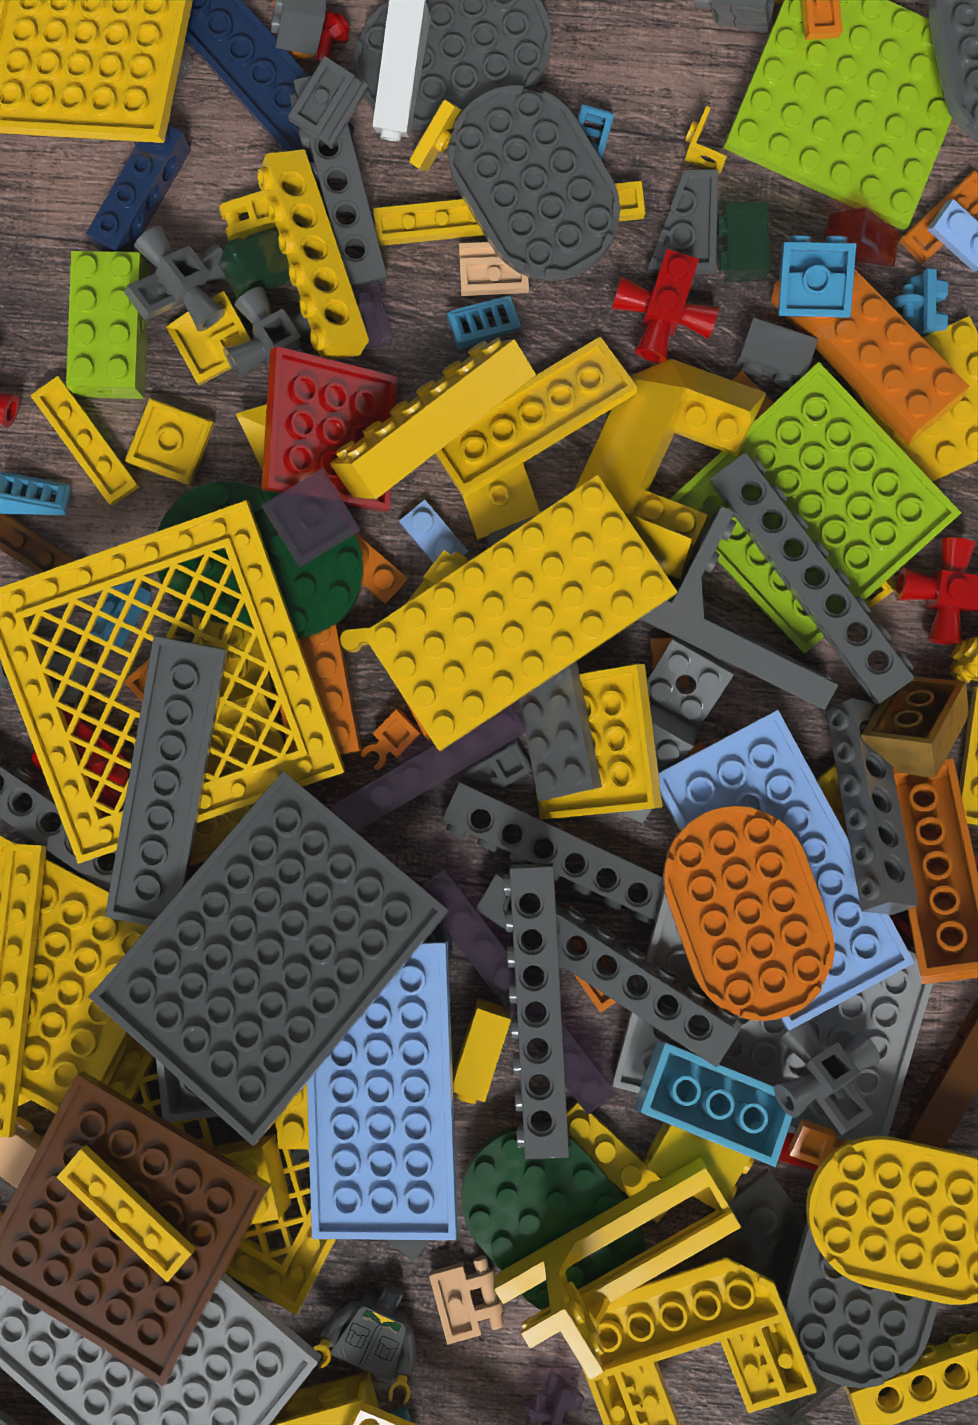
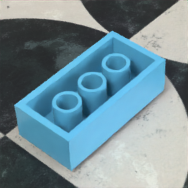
(713, 1103)

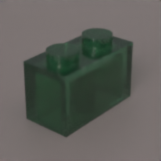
(744, 242)
(255, 263)

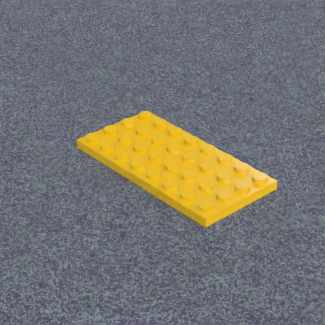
(519, 613)

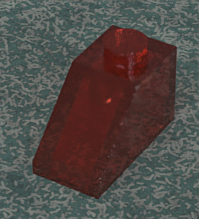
(873, 237)

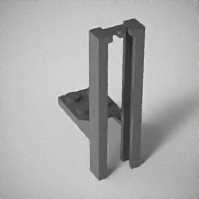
(686, 619)

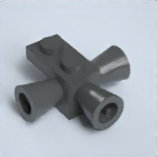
(177, 280)
(268, 332)
(827, 1077)

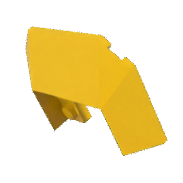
(637, 435)
(687, 1313)

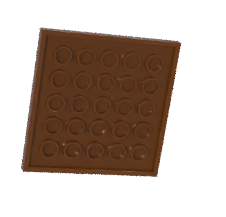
(82, 1271)

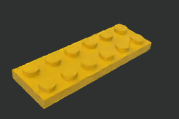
(537, 416)

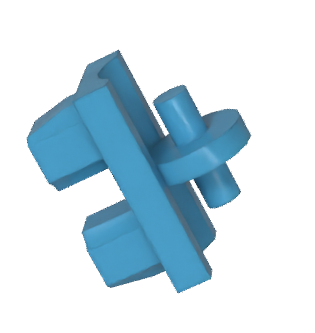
(920, 302)

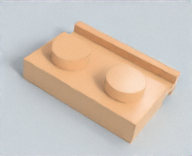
(486, 273)

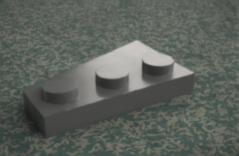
(691, 222)

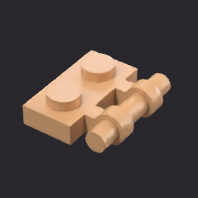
(455, 1301)

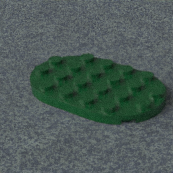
(314, 594)
(527, 1203)

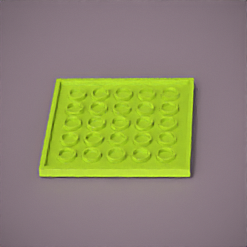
(848, 111)
(845, 483)

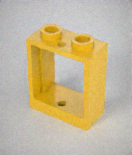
(480, 1051)

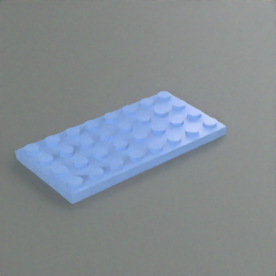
(768, 773)
(388, 1115)

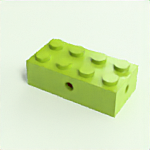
(104, 327)

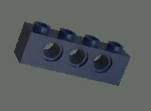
(138, 192)

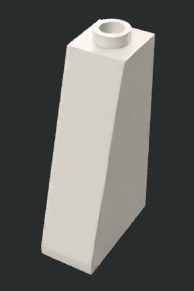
(401, 68)

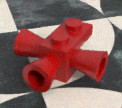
(666, 306)
(945, 591)

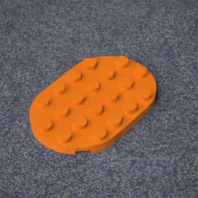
(748, 913)

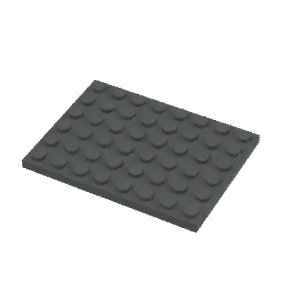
(268, 957)

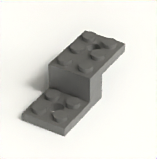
(678, 710)

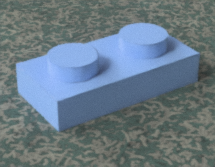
(958, 232)
(431, 532)

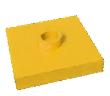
(170, 442)
(501, 503)

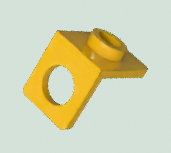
(696, 150)

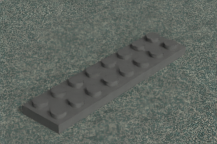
(557, 727)
(166, 778)

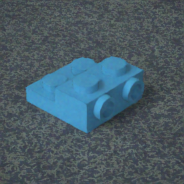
(816, 277)

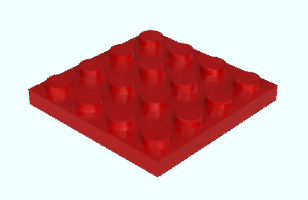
(314, 412)

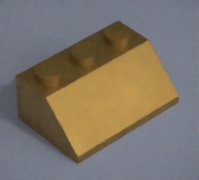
(919, 725)

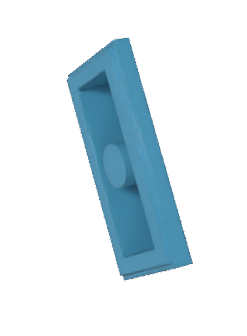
(114, 606)

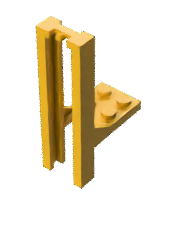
(581, 1310)

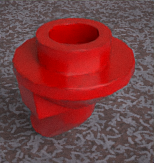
(334, 29)

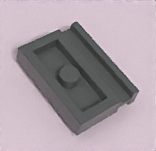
(328, 102)

